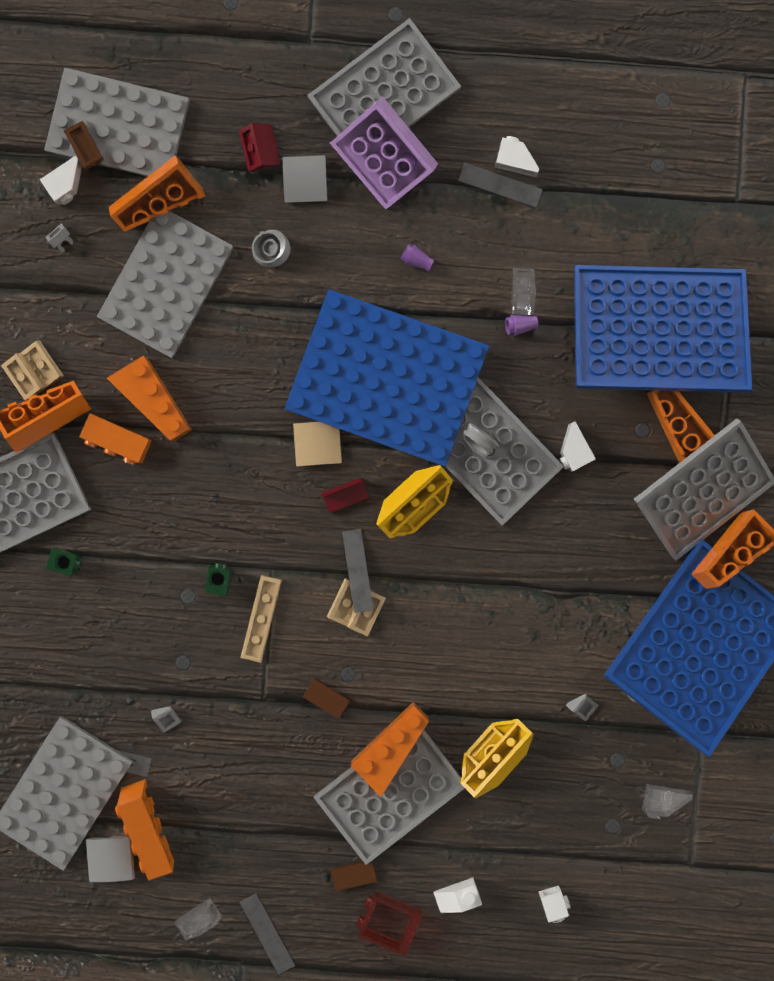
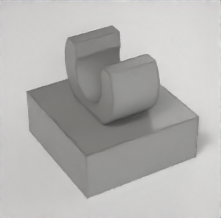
(57, 236)

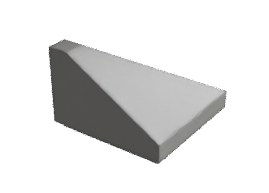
(582, 706)
(165, 718)

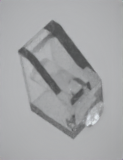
(523, 291)
(664, 800)
(198, 920)

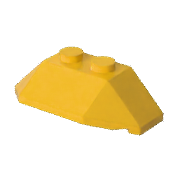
(414, 502)
(494, 756)

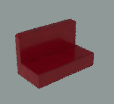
(259, 146)
(345, 495)

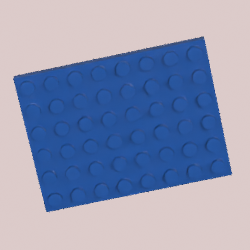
(661, 329)
(386, 377)
(699, 653)

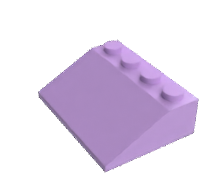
(384, 153)

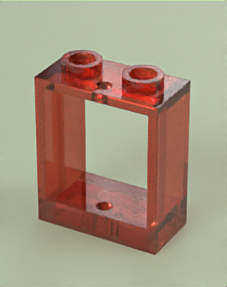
(400, 947)

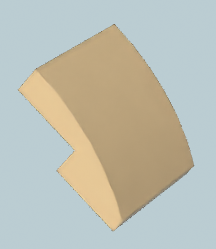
(32, 370)
(316, 444)
(343, 610)

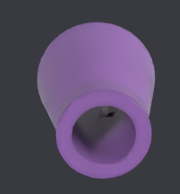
(415, 257)
(519, 324)

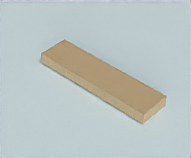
(261, 618)

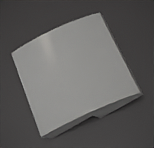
(304, 178)
(110, 859)

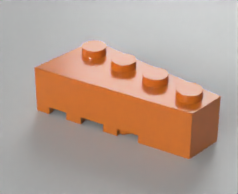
(167, 187)
(149, 395)
(41, 415)
(680, 422)
(737, 548)
(387, 752)
(144, 830)

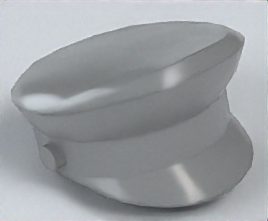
(271, 248)
(479, 440)

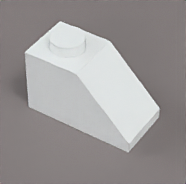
(515, 157)
(63, 181)
(575, 449)
(458, 897)

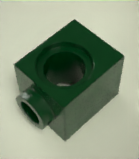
(55, 558)
(214, 588)

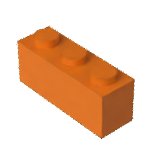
(115, 439)

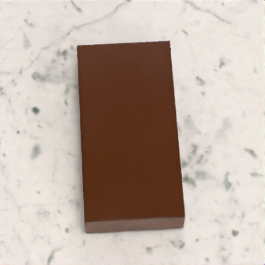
(84, 145)
(326, 698)
(353, 875)

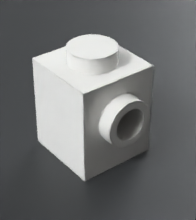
(554, 904)

